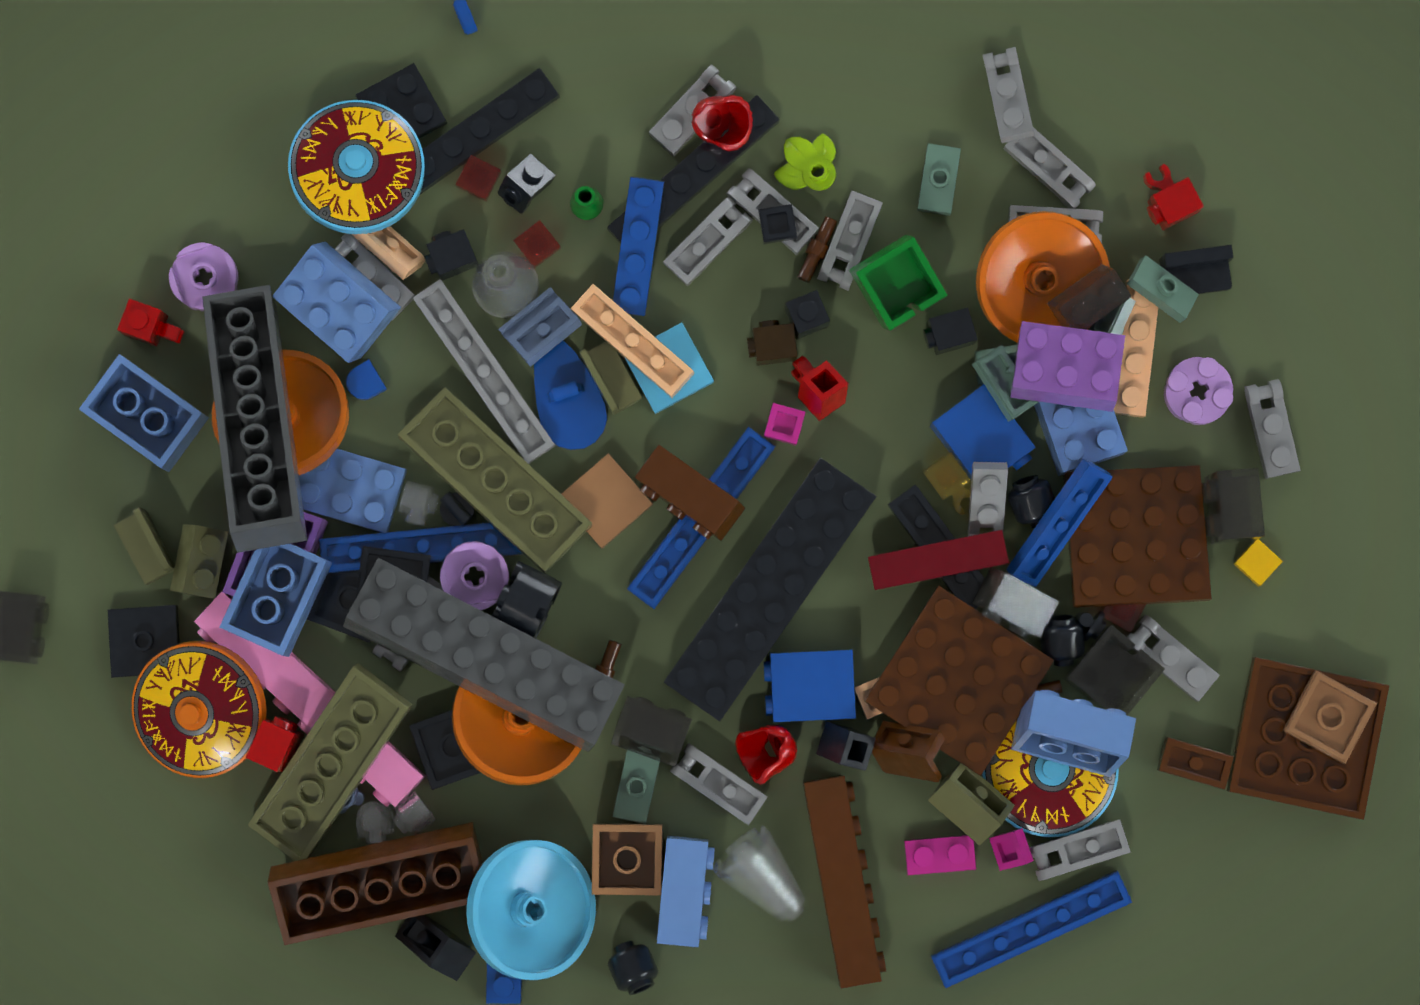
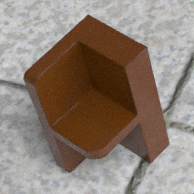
(908, 750)

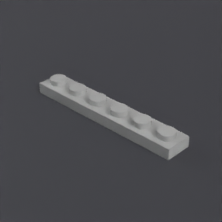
(484, 371)

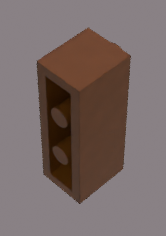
(689, 494)

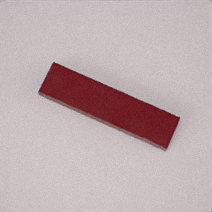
(938, 559)

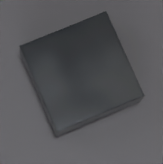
(777, 224)

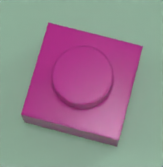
(784, 424)
(1011, 849)

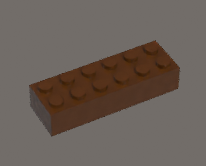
(375, 883)

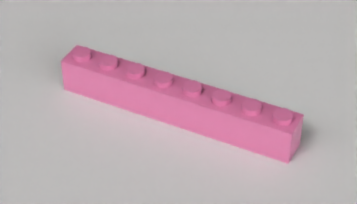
(306, 696)

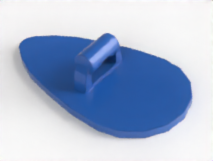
(568, 399)

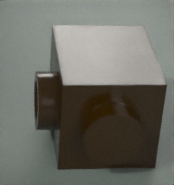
(772, 343)

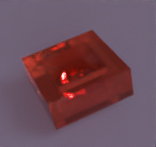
(478, 178)
(537, 244)
(1123, 615)

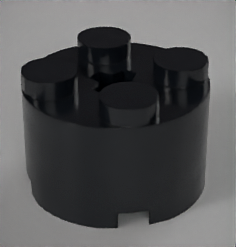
(527, 599)

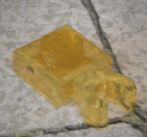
(949, 479)

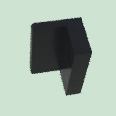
(1201, 269)

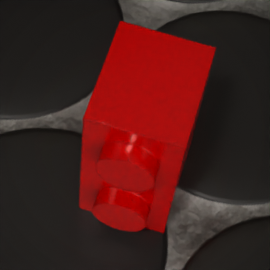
(275, 743)

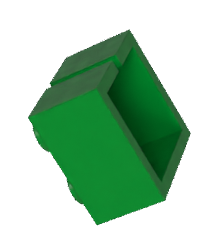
(896, 279)

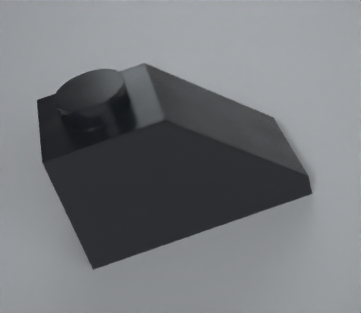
(435, 945)

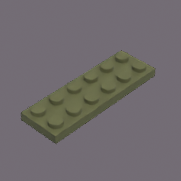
(495, 480)
(330, 763)

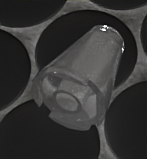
(512, 292)
(762, 875)

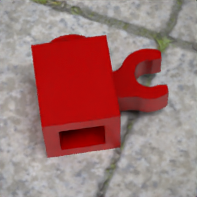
(1173, 201)
(147, 324)
(820, 387)

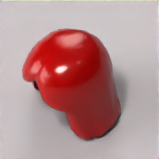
(721, 113)
(754, 757)

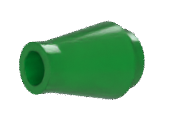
(586, 210)

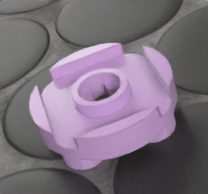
(187, 268)
(1192, 409)
(485, 559)

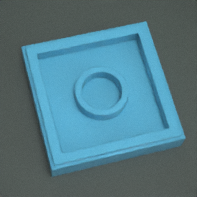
(681, 344)

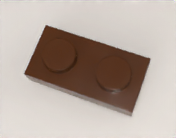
(1195, 763)

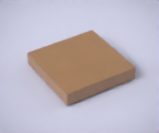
(607, 500)
(1329, 717)

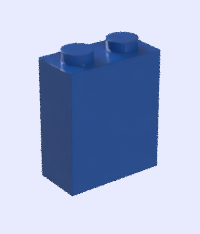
(980, 433)
(810, 686)

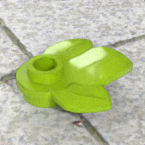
(804, 160)

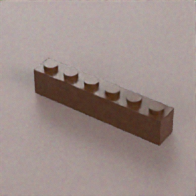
(842, 881)

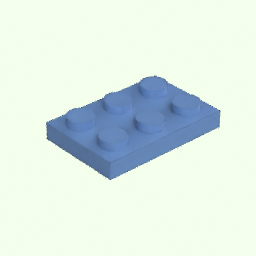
(353, 490)

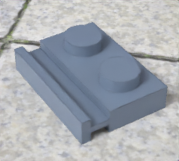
(540, 326)

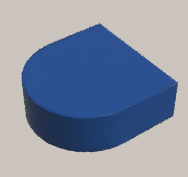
(465, 16)
(365, 381)

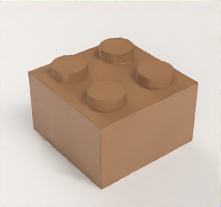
(627, 859)

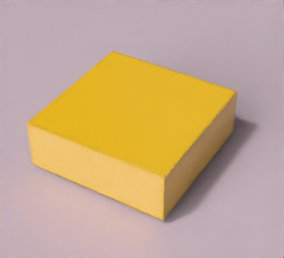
(1258, 562)

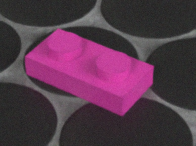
(939, 855)

